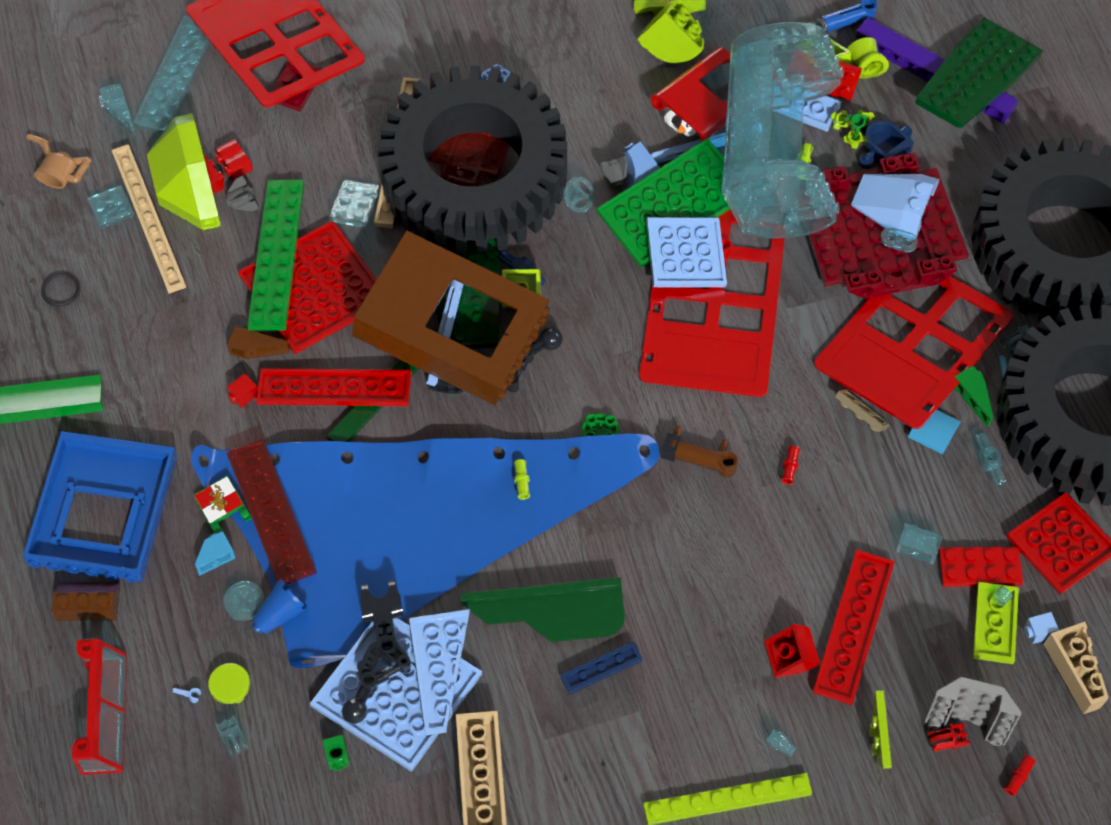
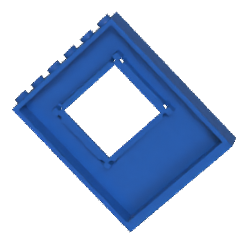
(106, 469)

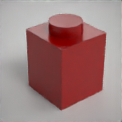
(242, 391)

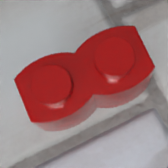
(233, 159)

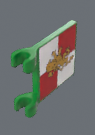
(220, 502)

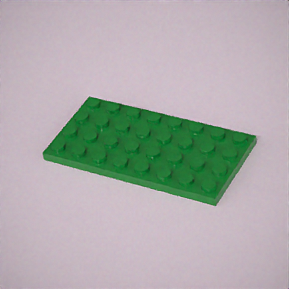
(680, 189)

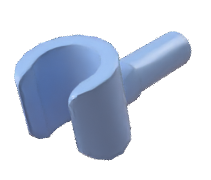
(188, 693)

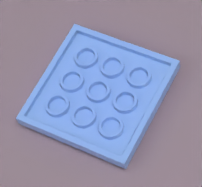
(686, 252)

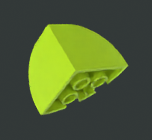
(673, 34)

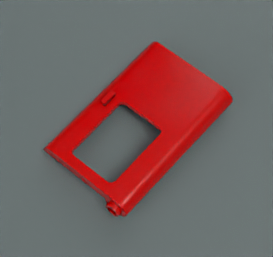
(693, 100)

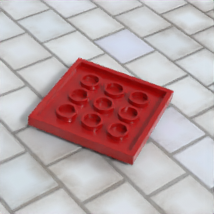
(1062, 543)

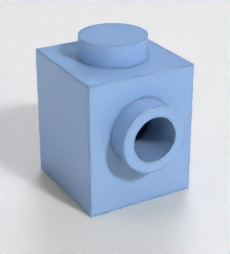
(1040, 627)

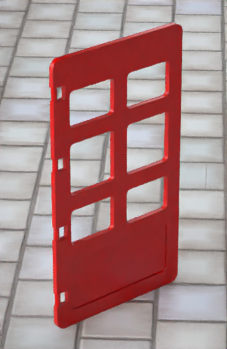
(711, 355)

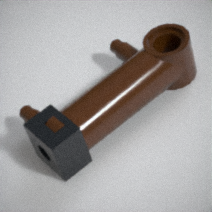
(675, 448)

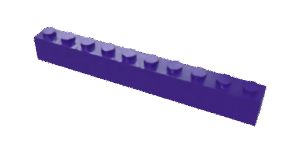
(923, 63)

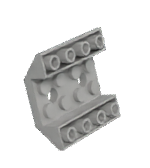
(976, 703)

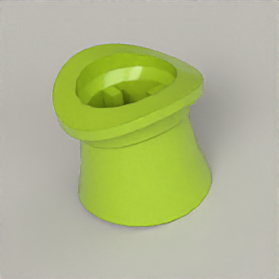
(866, 56)

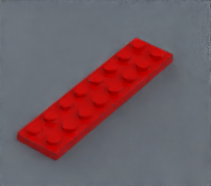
(334, 387)
(853, 627)

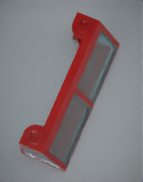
(104, 743)

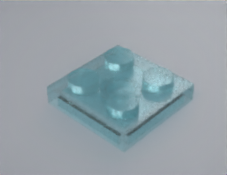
(111, 207)

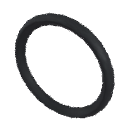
(63, 303)

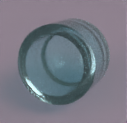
(1001, 596)

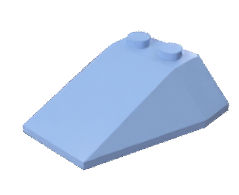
(895, 199)

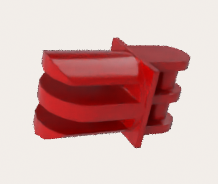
(946, 738)

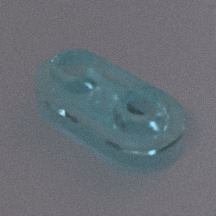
(900, 239)

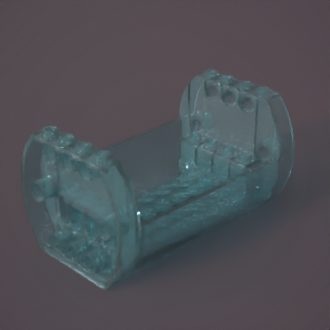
(763, 173)

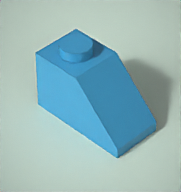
(214, 553)

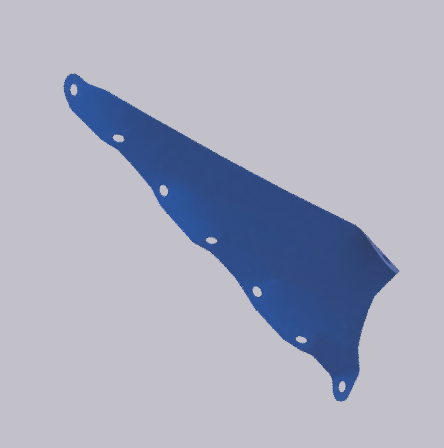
(418, 520)

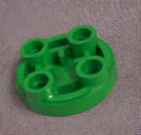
(599, 425)

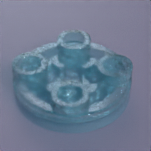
(243, 600)

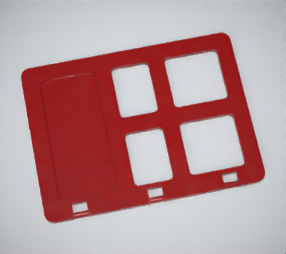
(234, 20)
(890, 371)

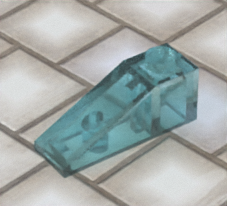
(116, 106)

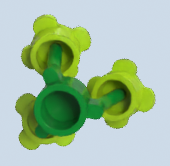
(856, 122)

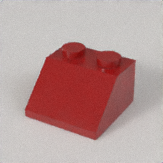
(792, 651)

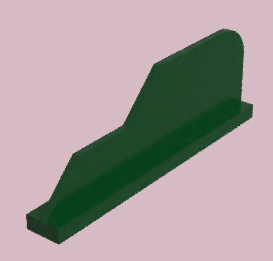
(555, 610)

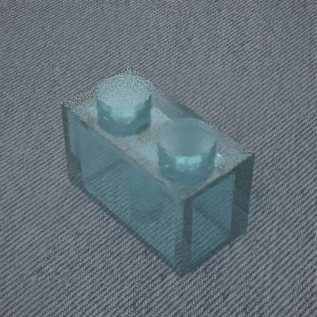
(919, 543)

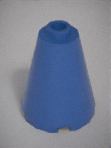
(278, 608)

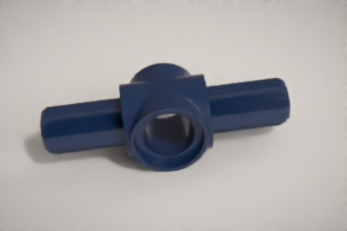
(517, 263)

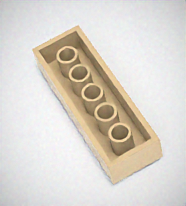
(480, 769)

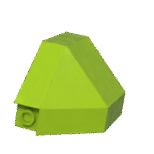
(182, 175)

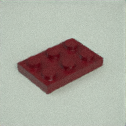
(287, 77)

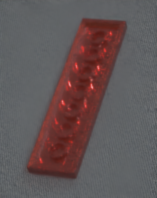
(271, 512)

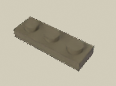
(861, 410)

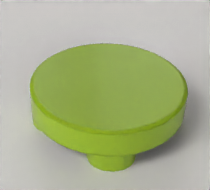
(229, 683)

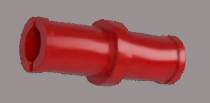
(790, 465)
(1019, 775)

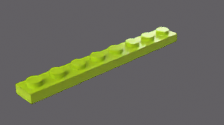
(727, 799)

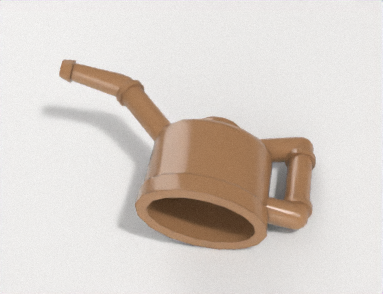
(58, 167)

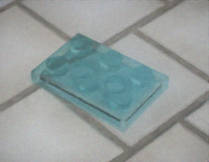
(354, 203)

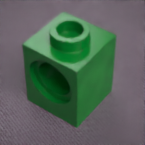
(332, 745)

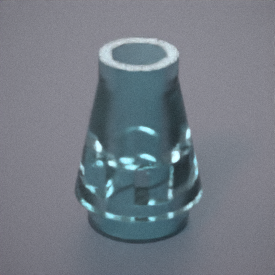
(780, 742)

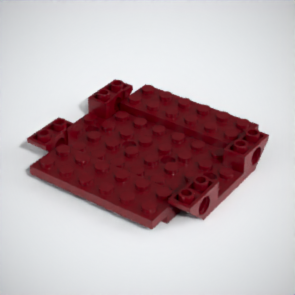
(852, 247)

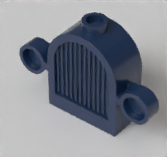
(884, 141)

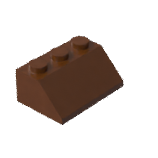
(86, 601)

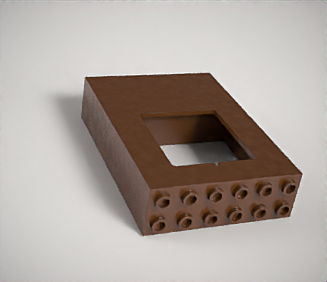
(407, 296)

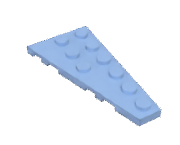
(437, 654)

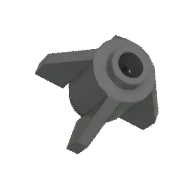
(615, 170)
(240, 196)

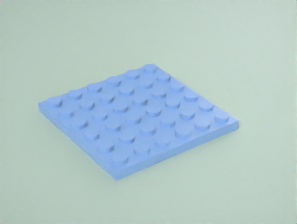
(394, 710)

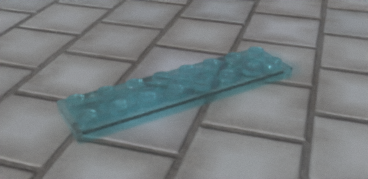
(172, 78)

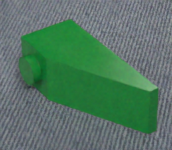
(974, 392)

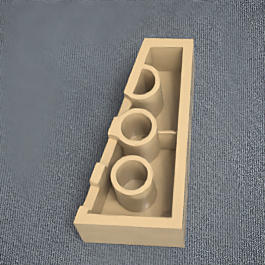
(1077, 665)

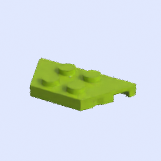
(879, 731)

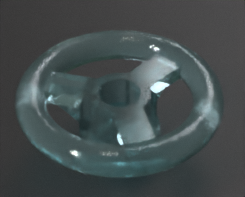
(574, 194)

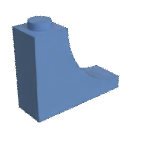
(639, 163)

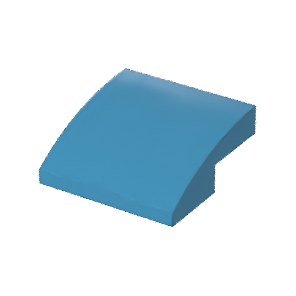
(936, 431)

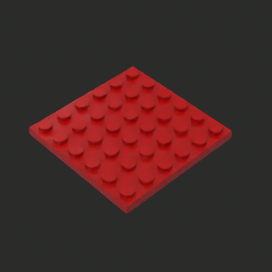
(325, 289)

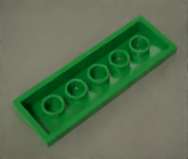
(51, 399)

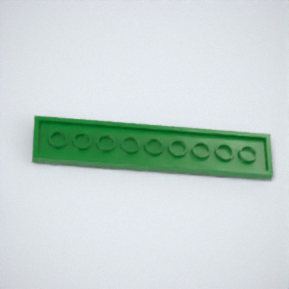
(276, 255)

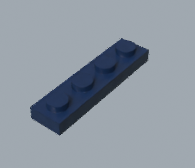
(601, 668)

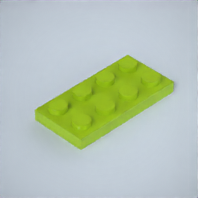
(995, 625)

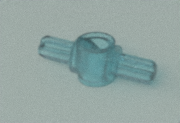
(992, 466)

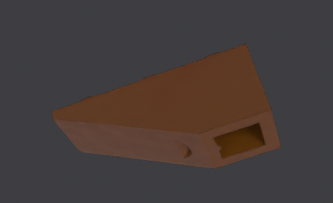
(254, 345)

